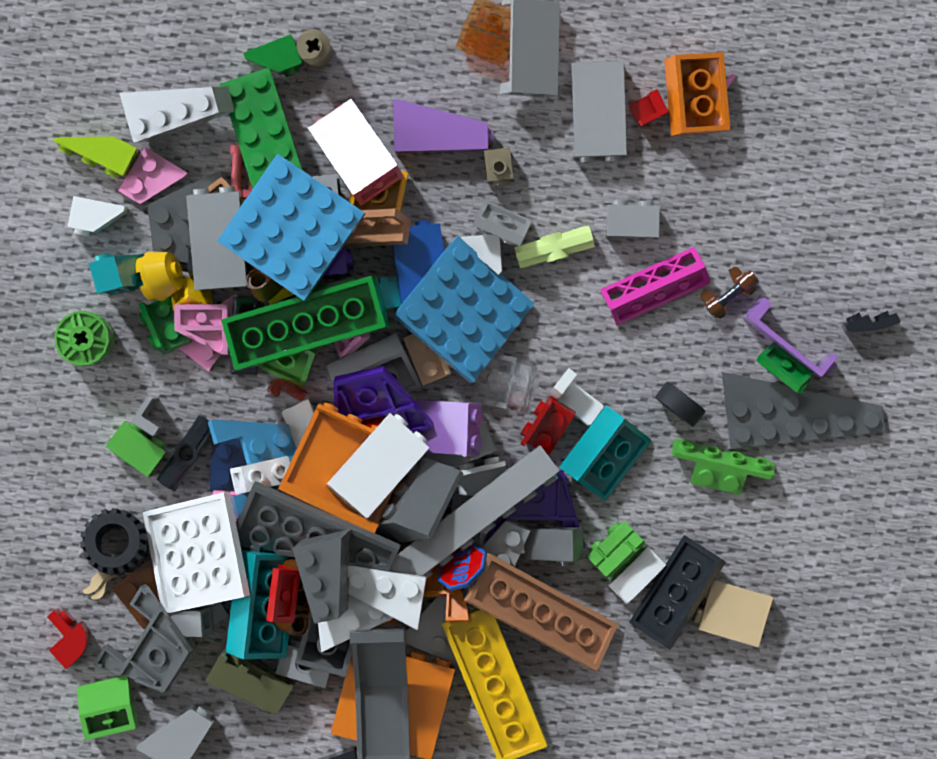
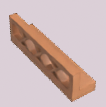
(380, 229)

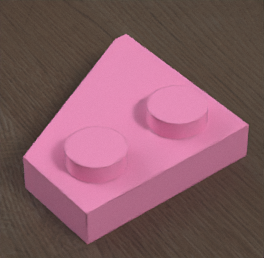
(202, 324)

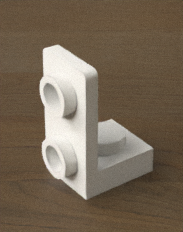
(576, 398)
(266, 472)

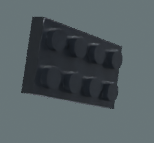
(677, 592)

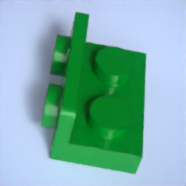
(160, 321)

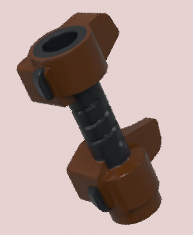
(743, 283)

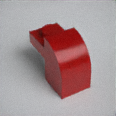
(75, 638)

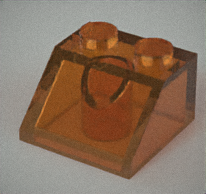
(486, 32)

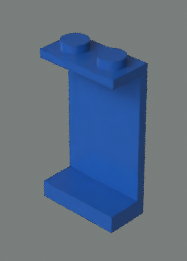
(416, 257)

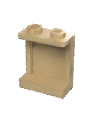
(734, 613)

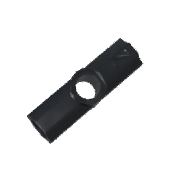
(177, 467)

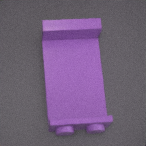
(753, 317)
(453, 428)

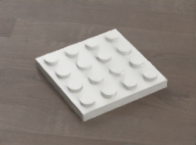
(196, 553)

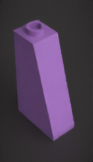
(435, 131)

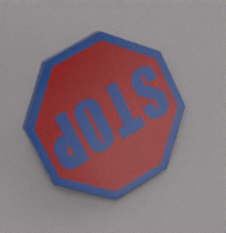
(463, 568)

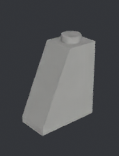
(179, 737)

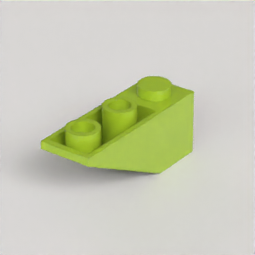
(106, 151)

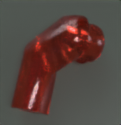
(288, 387)

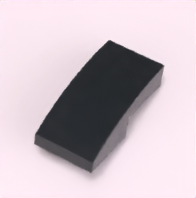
(860, 323)

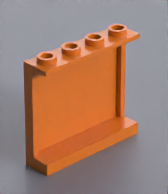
(320, 455)
(427, 697)

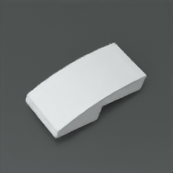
(637, 575)

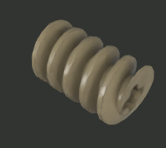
(314, 38)

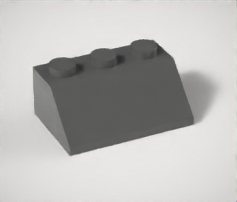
(420, 501)

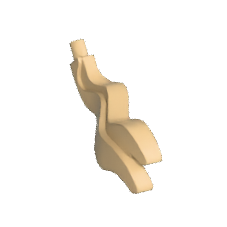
(98, 585)

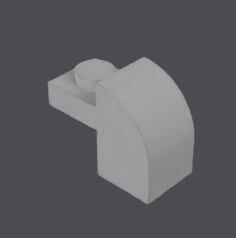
(194, 623)

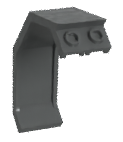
(381, 693)

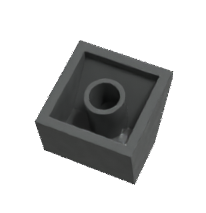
(333, 660)

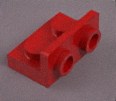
(548, 426)

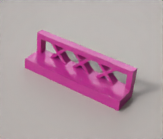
(658, 290)

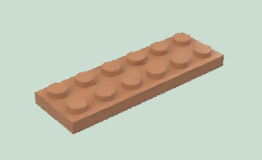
(542, 612)

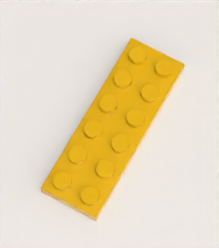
(495, 686)

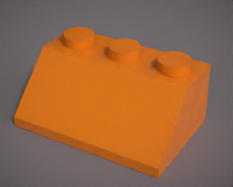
(697, 94)

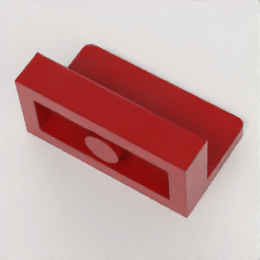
(283, 594)

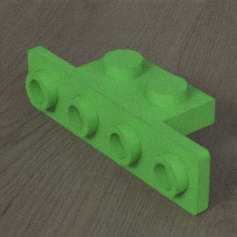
(721, 468)

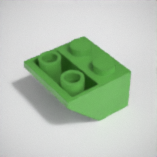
(107, 707)

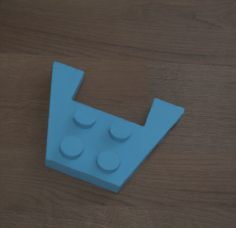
(259, 444)

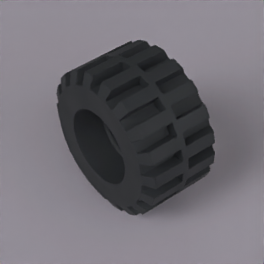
(99, 526)

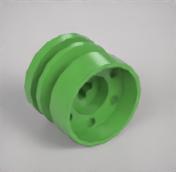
(98, 332)

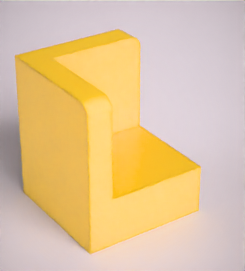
(188, 295)

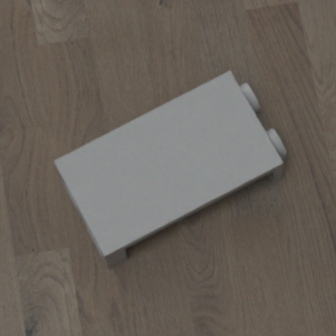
(533, 48)
(599, 111)
(208, 217)

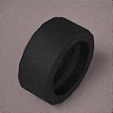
(680, 404)

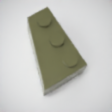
(251, 681)

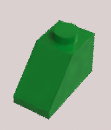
(277, 55)

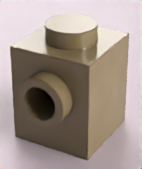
(498, 166)

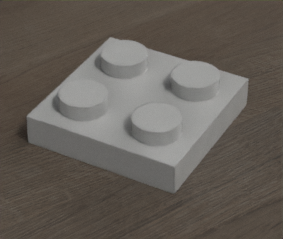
(502, 223)

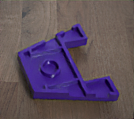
(377, 394)
(549, 504)

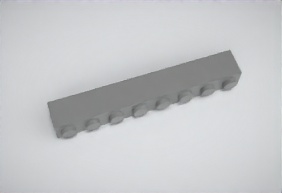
(478, 514)

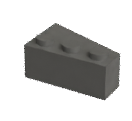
(324, 573)

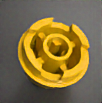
(160, 275)

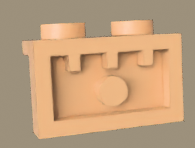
(427, 362)

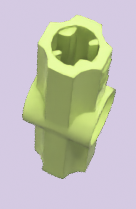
(554, 247)

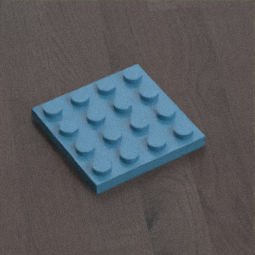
(291, 227)
(463, 310)

